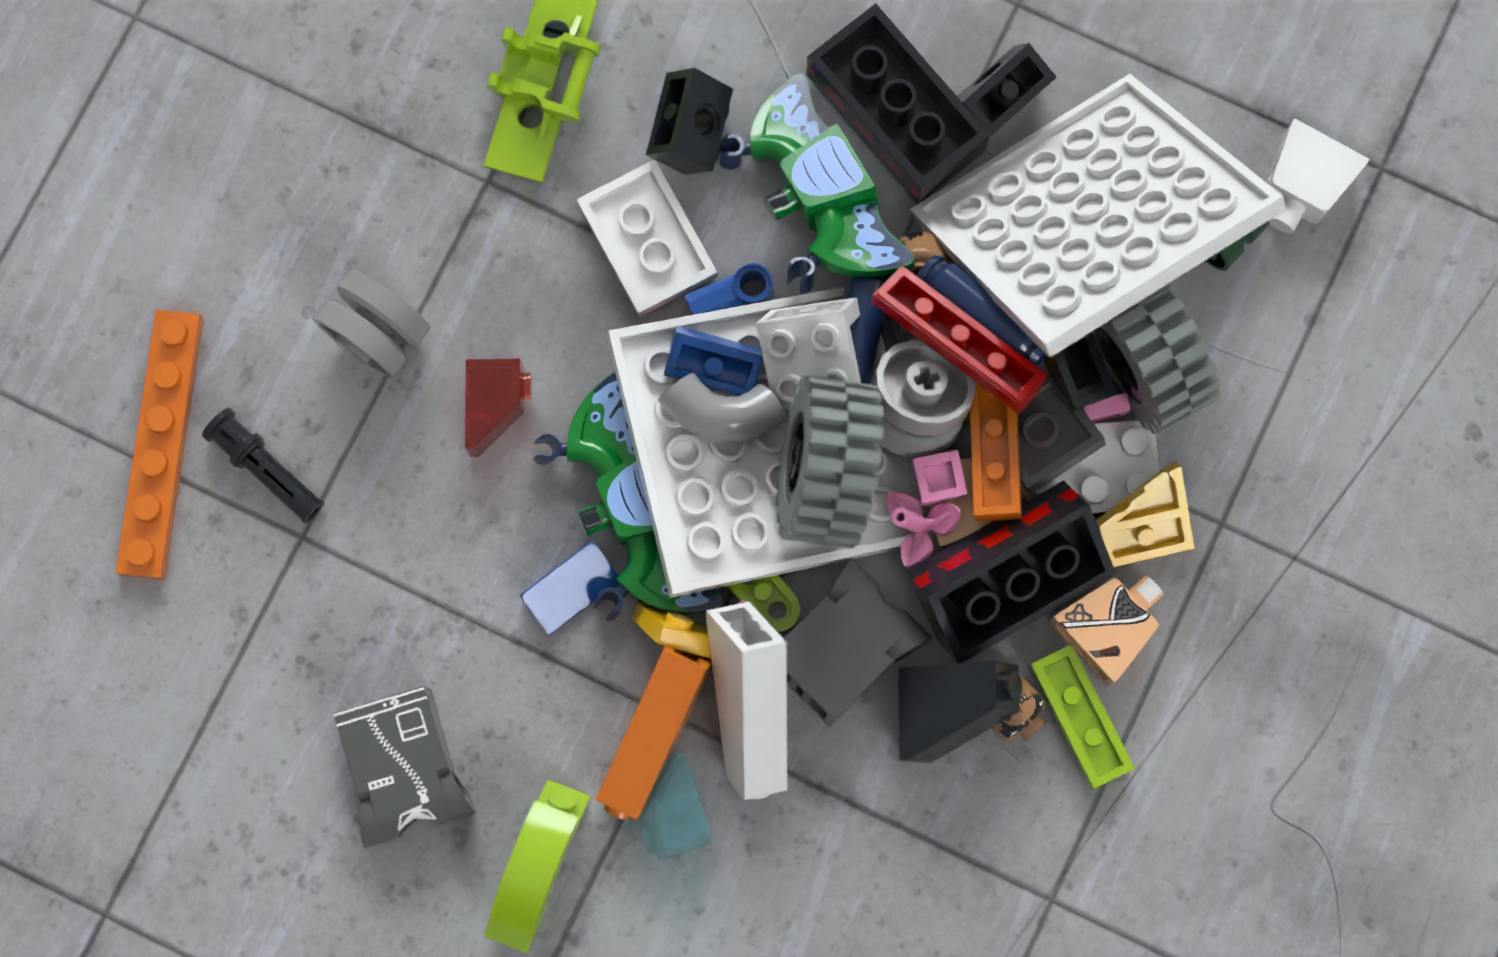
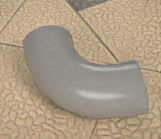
(720, 416)

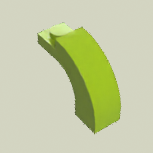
(535, 866)

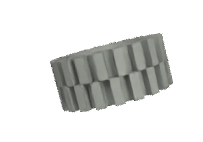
(1158, 361)
(829, 462)

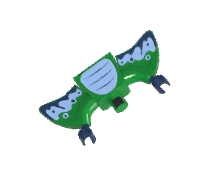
(823, 184)
(603, 442)

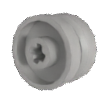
(375, 318)
(921, 400)

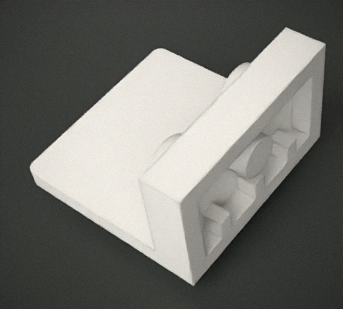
(810, 343)

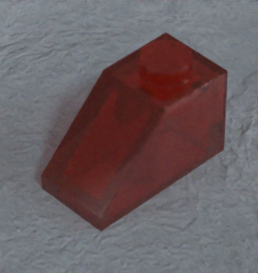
(493, 400)

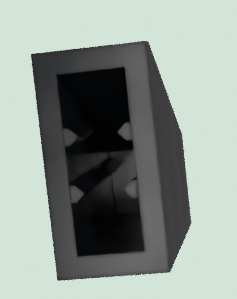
(953, 705)

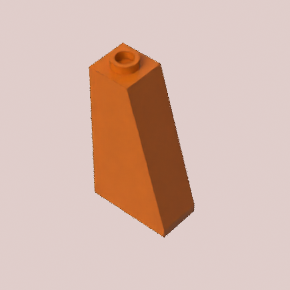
(653, 732)

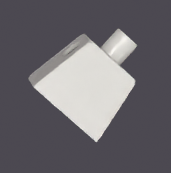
(1310, 174)

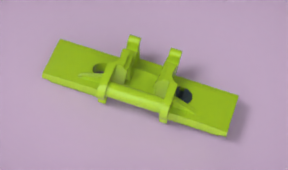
(529, 79)

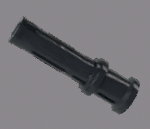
(249, 452)

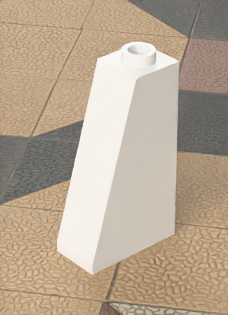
(750, 698)

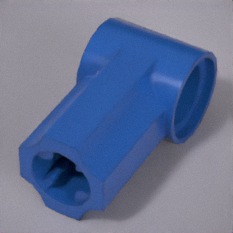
(728, 291)

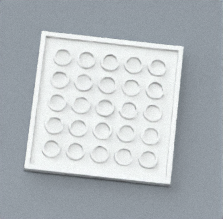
(1095, 212)
(718, 499)

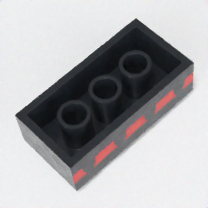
(897, 103)
(1011, 572)

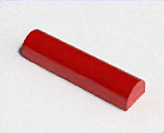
(960, 339)

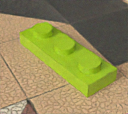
(1081, 717)

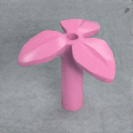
(908, 514)

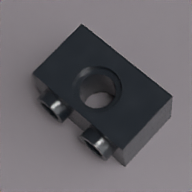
(1007, 86)
(689, 121)

